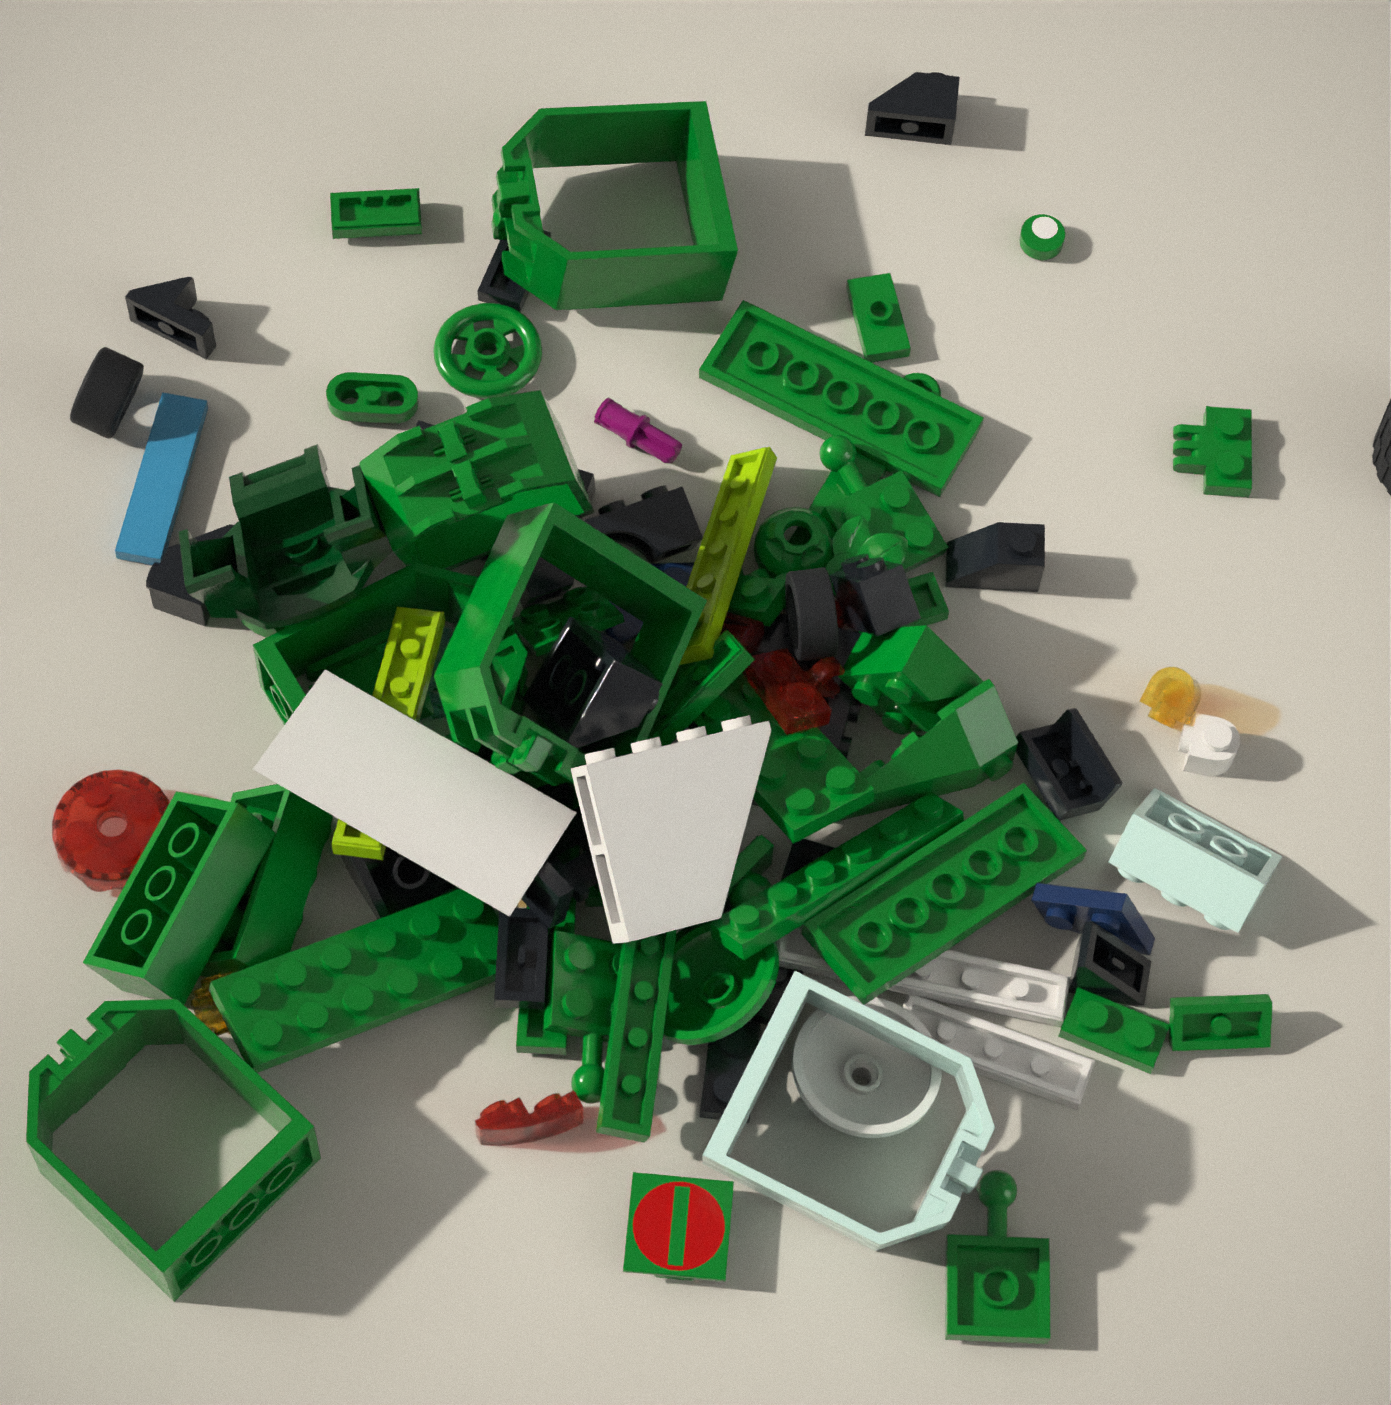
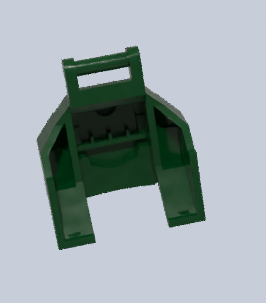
(292, 550)

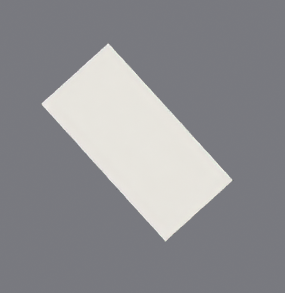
(415, 792)

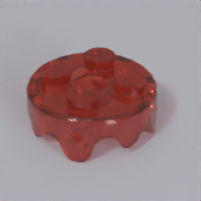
(82, 849)

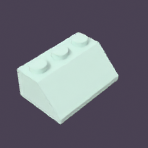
(1194, 860)

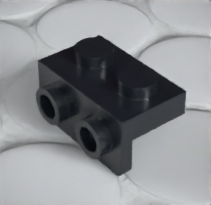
(1068, 766)

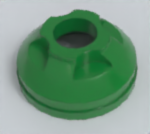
(779, 556)

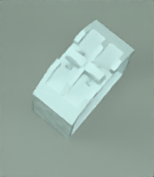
(957, 1170)

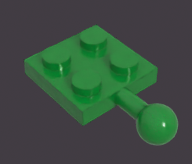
(885, 505)
(581, 1001)
(997, 1282)

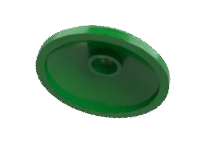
(714, 988)

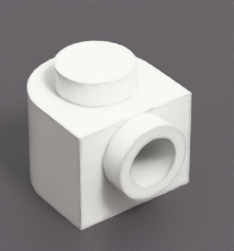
(1209, 745)

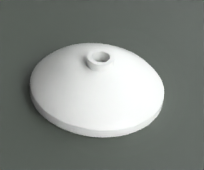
(898, 1083)

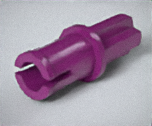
(637, 431)

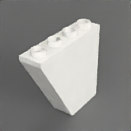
(669, 824)

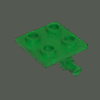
(542, 623)

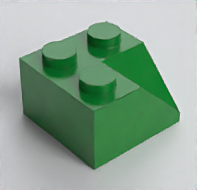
(907, 677)

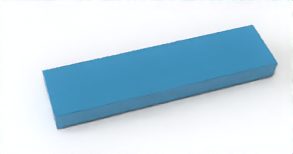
(161, 479)

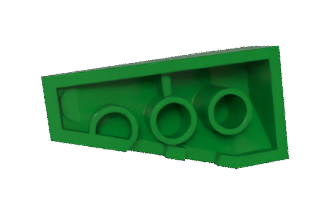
(956, 754)

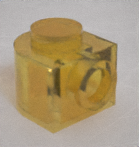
(1172, 696)

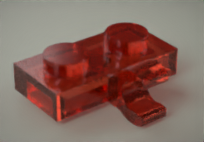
(792, 694)

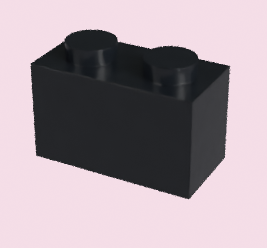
(874, 595)

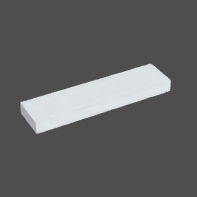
(1006, 1053)

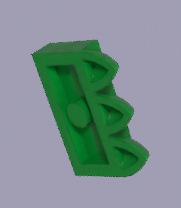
(759, 596)

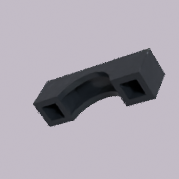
(655, 527)

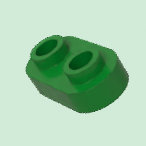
(372, 396)

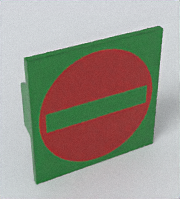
(678, 1227)

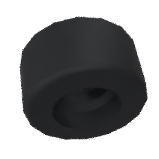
(106, 392)

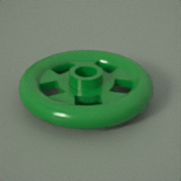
(493, 383)

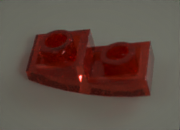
(513, 1125)

